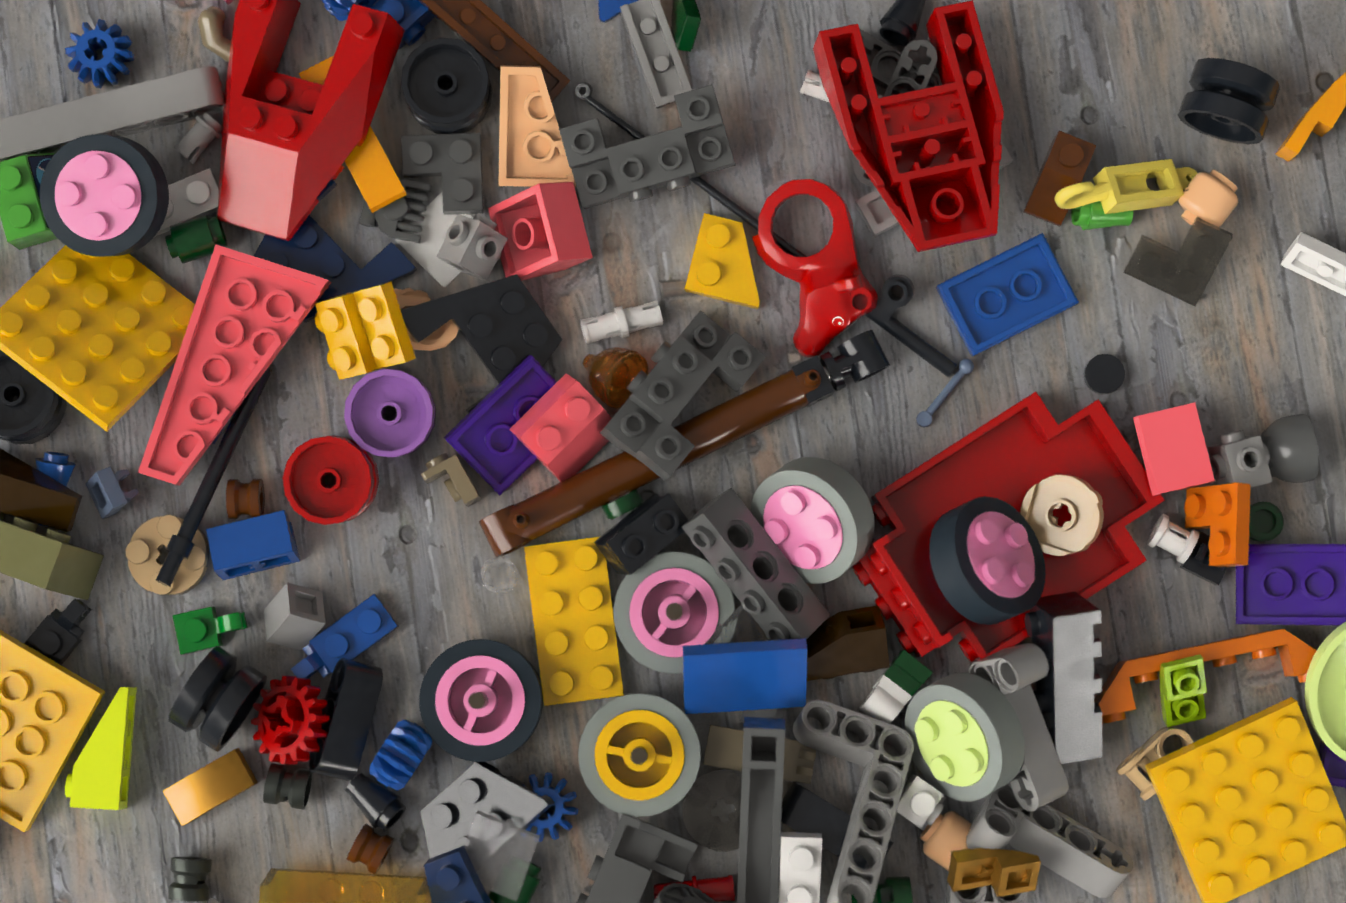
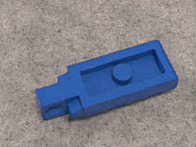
(346, 638)

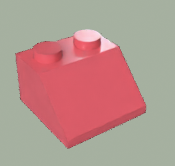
(541, 230)
(563, 428)

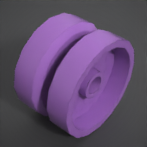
(367, 404)

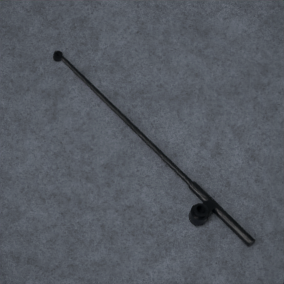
(885, 305)

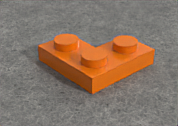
(1227, 515)

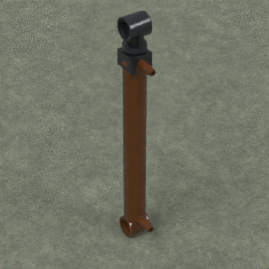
(708, 431)

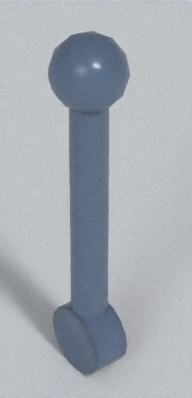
(925, 417)

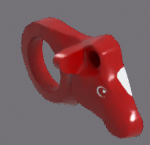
(830, 281)

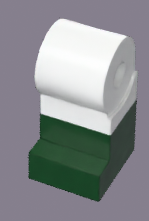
(895, 687)

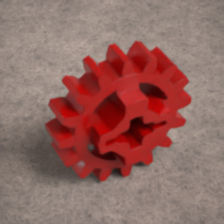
(289, 720)

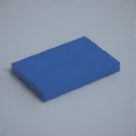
(1007, 294)
(744, 676)

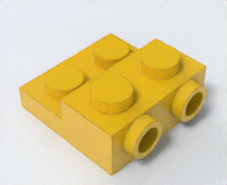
(364, 331)

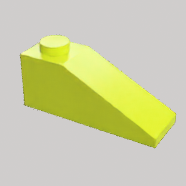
(104, 765)

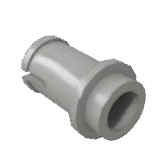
(199, 137)

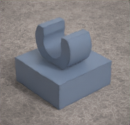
(107, 493)

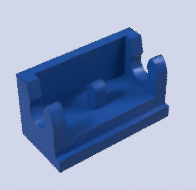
(252, 545)

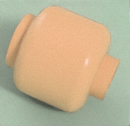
(1209, 198)
(944, 836)

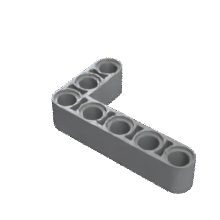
(869, 801)

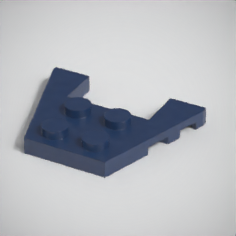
(317, 254)

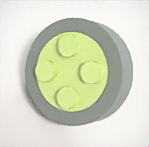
(965, 736)

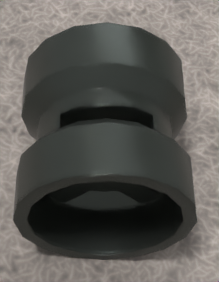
(285, 785)
(189, 879)

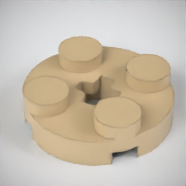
(1083, 505)
(145, 550)

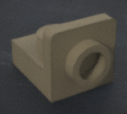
(459, 483)

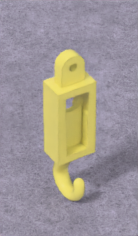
(1125, 187)

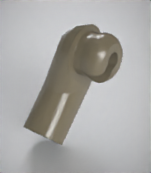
(211, 32)

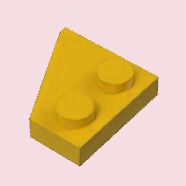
(722, 263)

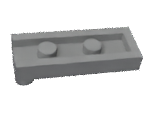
(655, 50)

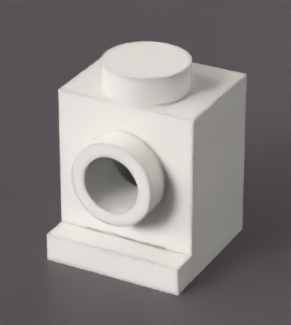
(920, 802)

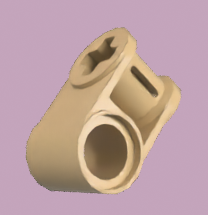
(1147, 753)

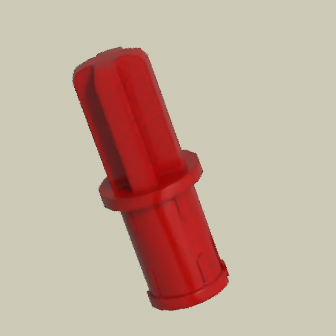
(716, 888)

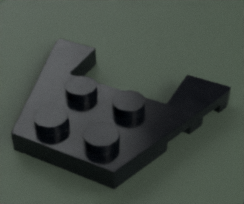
(497, 322)

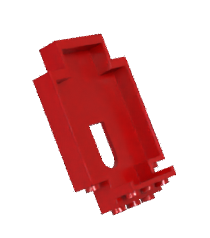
(1003, 463)

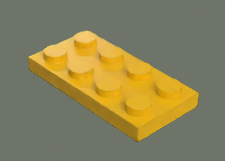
(573, 621)

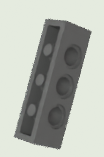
(755, 569)

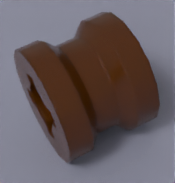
(245, 498)
(370, 848)

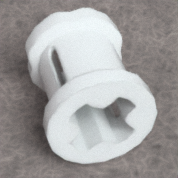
(1173, 538)

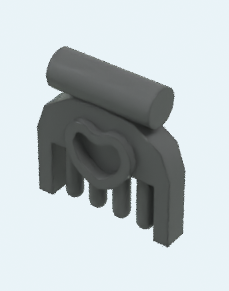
(392, 216)

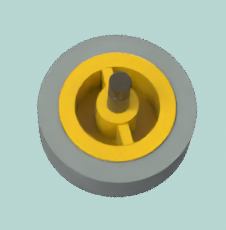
(639, 755)

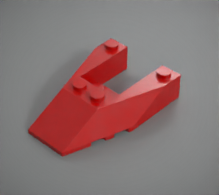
(289, 133)
(927, 148)

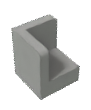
(294, 616)

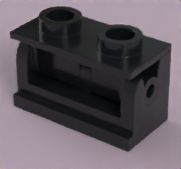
(642, 534)

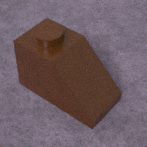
(1062, 166)

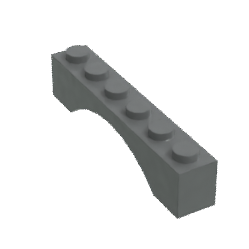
(761, 810)

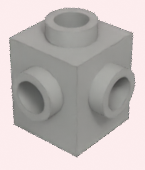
(472, 245)
(1240, 460)

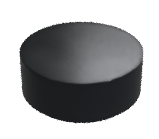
(1104, 374)

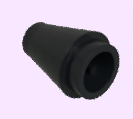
(902, 21)
(376, 802)

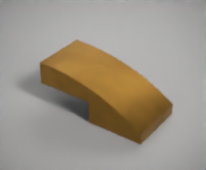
(210, 786)
(1002, 868)

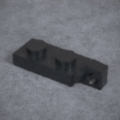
(60, 632)

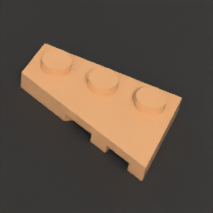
(529, 131)

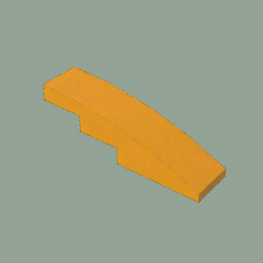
(1317, 119)
(368, 162)

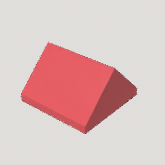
(1174, 449)

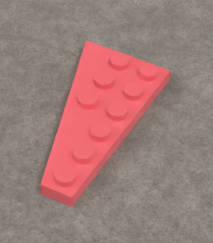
(233, 336)

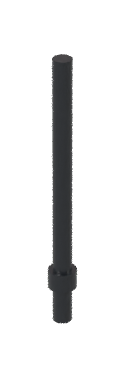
(181, 544)

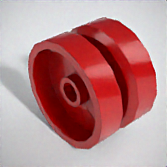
(354, 473)

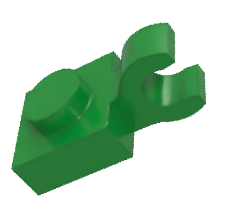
(203, 629)

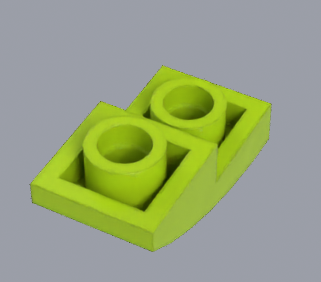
(1183, 690)

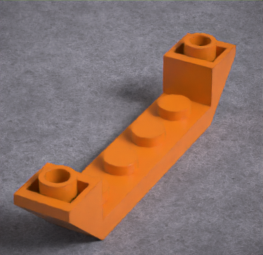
(1117, 691)

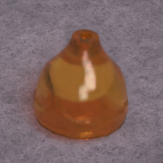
(612, 373)

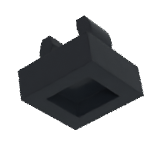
(1199, 562)

